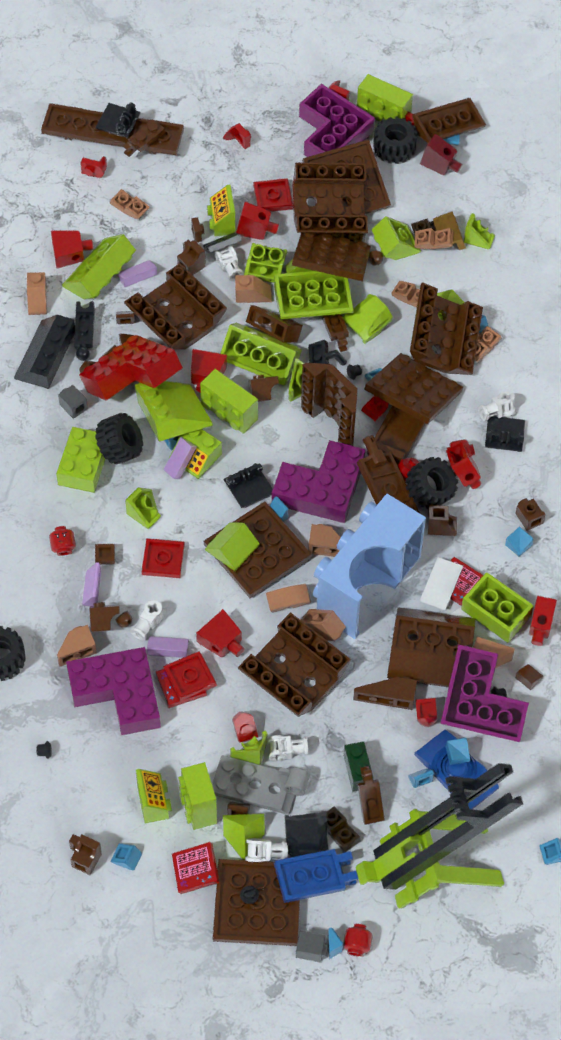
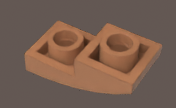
(131, 206)
(433, 239)
(406, 293)
(486, 342)
(288, 597)

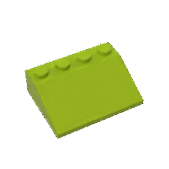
(311, 294)
(172, 409)

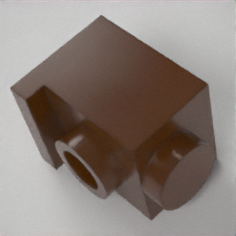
(530, 514)

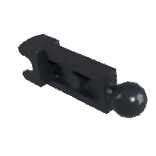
(84, 330)

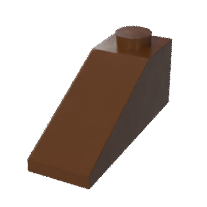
(269, 322)
(393, 692)

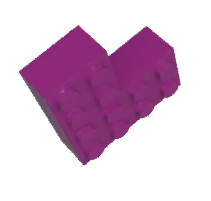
(336, 120)
(325, 491)
(120, 678)
(470, 701)

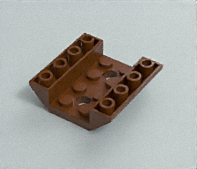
(328, 186)
(188, 304)
(453, 336)
(330, 391)
(429, 657)
(306, 658)

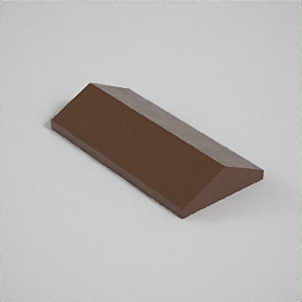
(448, 120)

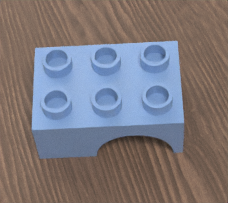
(375, 554)

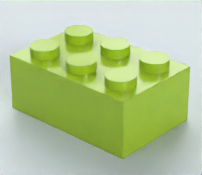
(383, 99)
(229, 401)
(80, 461)
(497, 607)
(198, 796)

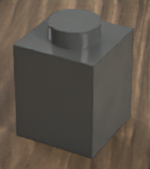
(72, 401)
(311, 946)

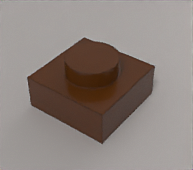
(197, 229)
(105, 554)

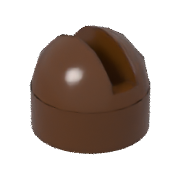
(375, 257)
(124, 619)

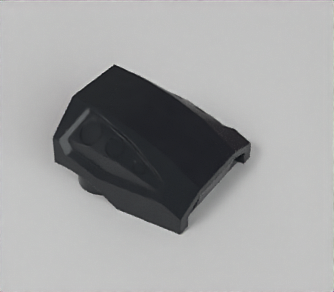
(306, 833)

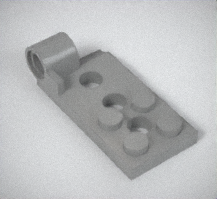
(289, 781)

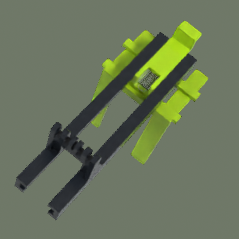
(397, 867)

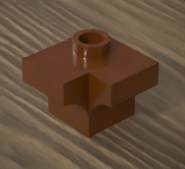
(192, 257)
(261, 387)
(441, 522)
(101, 616)
(86, 853)

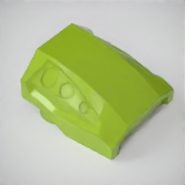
(265, 262)
(368, 318)

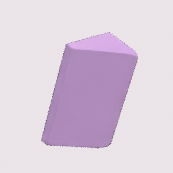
(137, 273)
(180, 458)
(92, 584)
(167, 647)

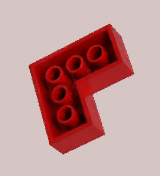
(130, 362)

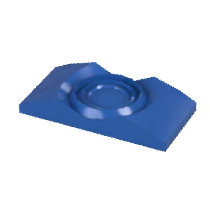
(435, 757)

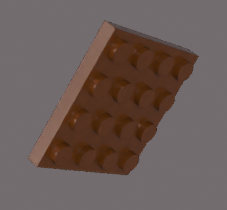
(374, 190)
(332, 255)
(413, 388)
(275, 556)
(262, 922)

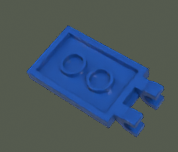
(314, 875)

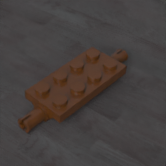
(383, 475)

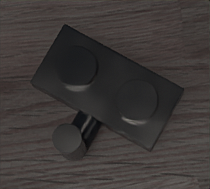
(319, 353)

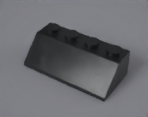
(46, 351)

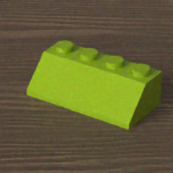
(100, 267)
(259, 352)

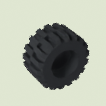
(395, 150)
(119, 438)
(442, 476)
(16, 658)

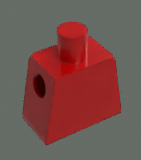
(255, 222)
(69, 247)
(204, 363)
(464, 465)
(542, 619)
(221, 635)

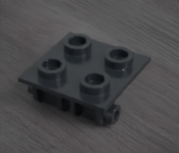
(118, 119)
(505, 433)
(248, 485)

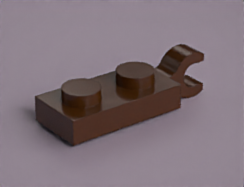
(144, 137)
(337, 330)
(370, 798)

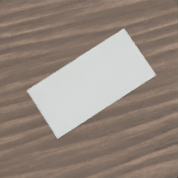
(441, 583)

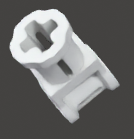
(228, 262)
(498, 407)
(148, 619)
(286, 747)
(263, 850)

